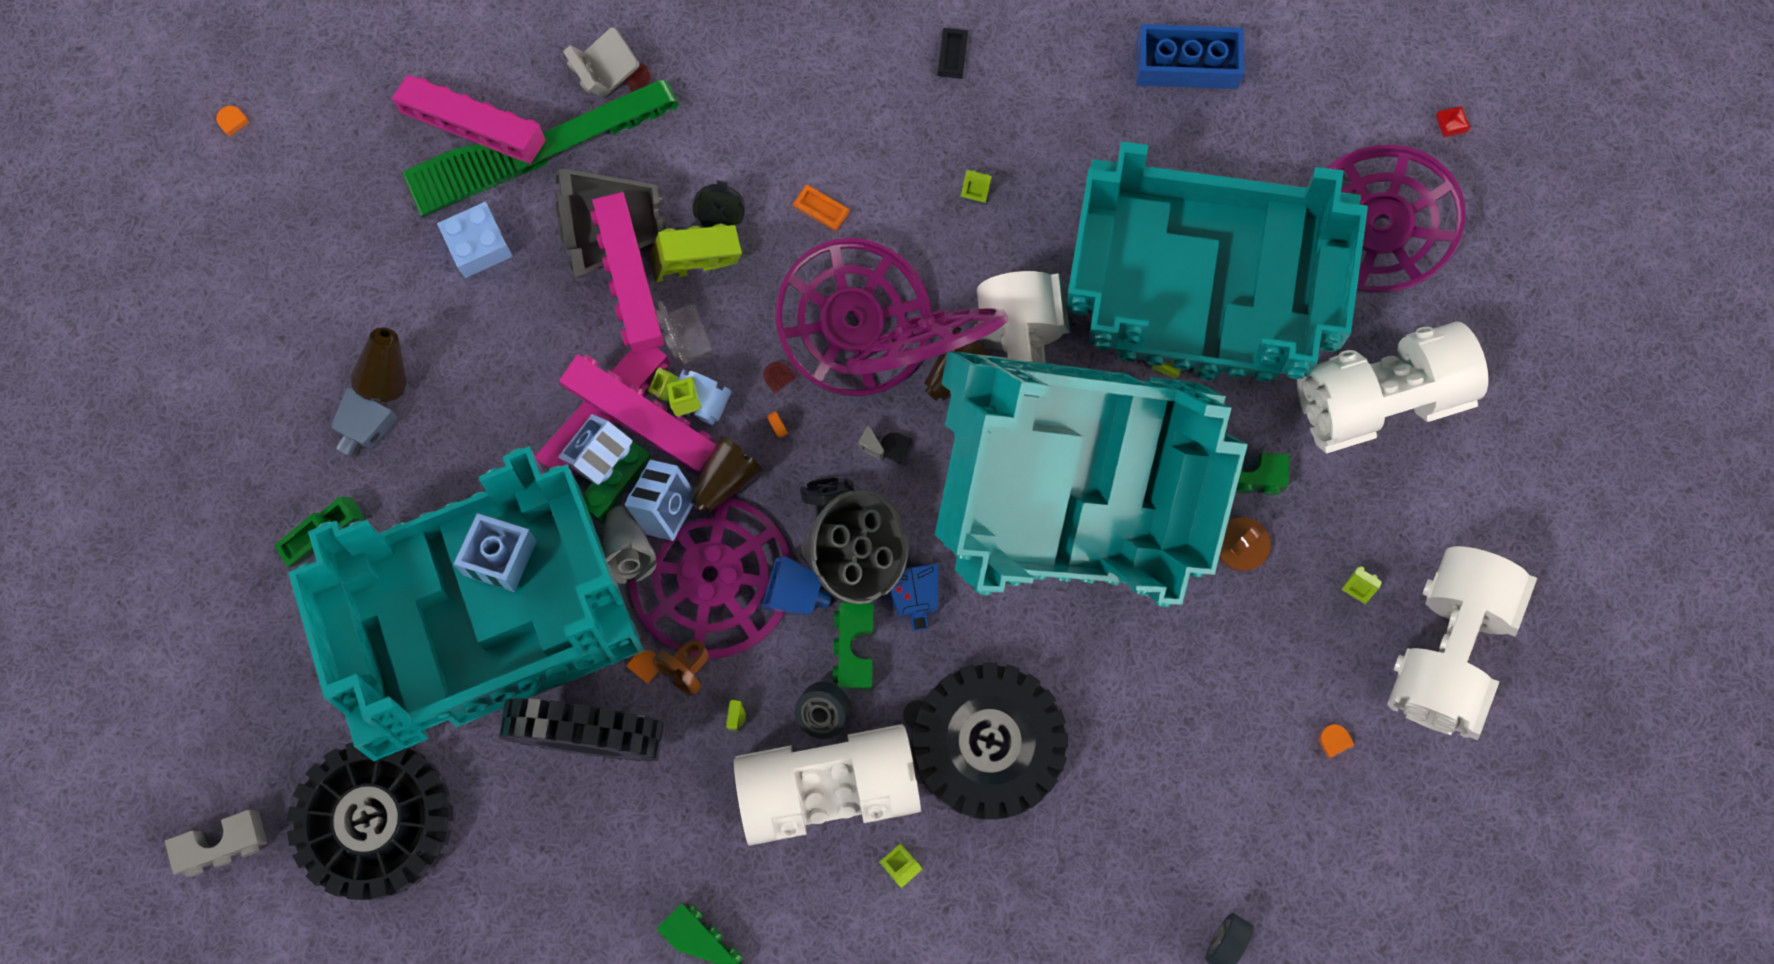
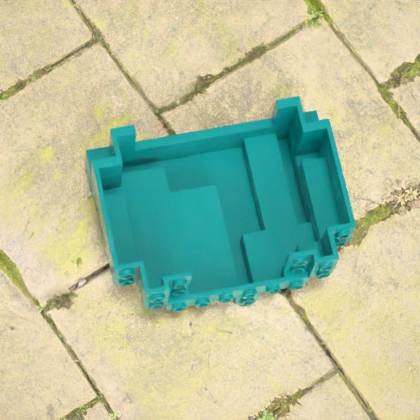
(1216, 268)
(1084, 476)
(420, 644)

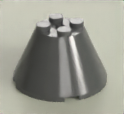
(857, 546)

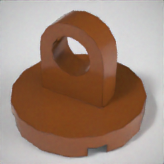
(1244, 544)
(682, 668)

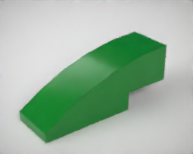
(297, 544)

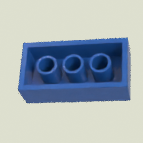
(1189, 56)

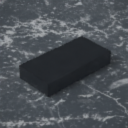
(952, 53)

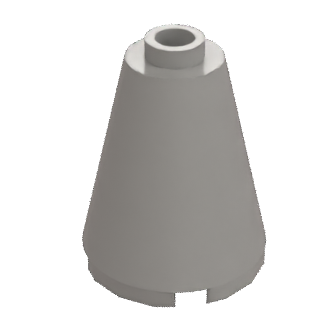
(626, 546)

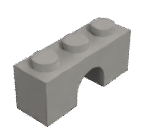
(191, 852)

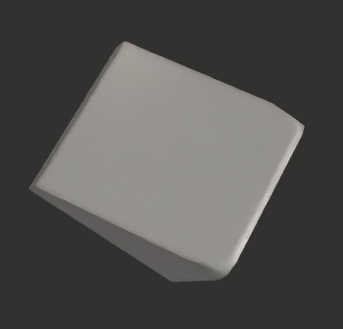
(870, 445)

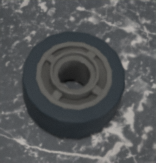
(816, 722)
(1230, 941)

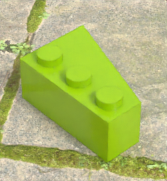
(694, 248)

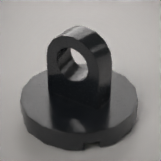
(718, 205)
(823, 490)

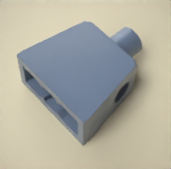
(360, 422)

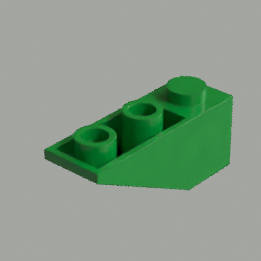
(691, 936)

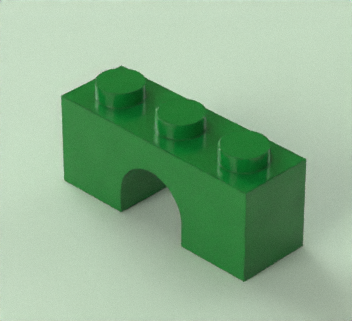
(1270, 475)
(607, 494)
(852, 671)

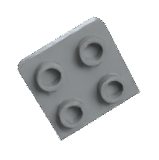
(603, 63)

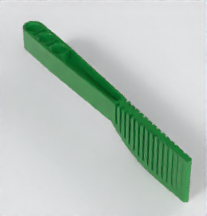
(478, 168)

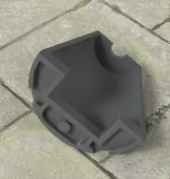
(575, 221)

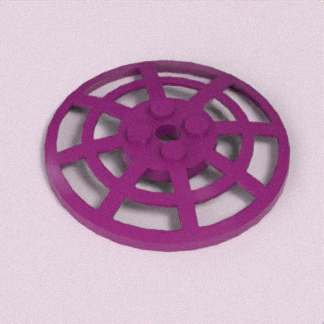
(1400, 213)
(844, 301)
(919, 329)
(718, 592)

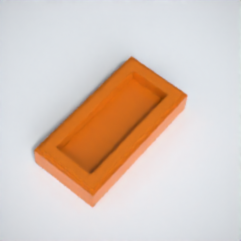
(821, 208)

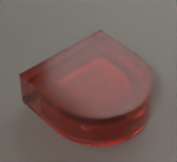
(639, 78)
(777, 376)

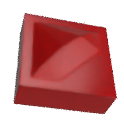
(1452, 121)

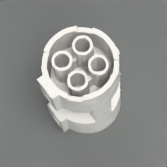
(1034, 312)
(1434, 373)
(1476, 595)
(790, 789)

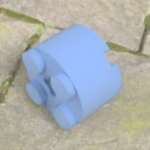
(711, 398)

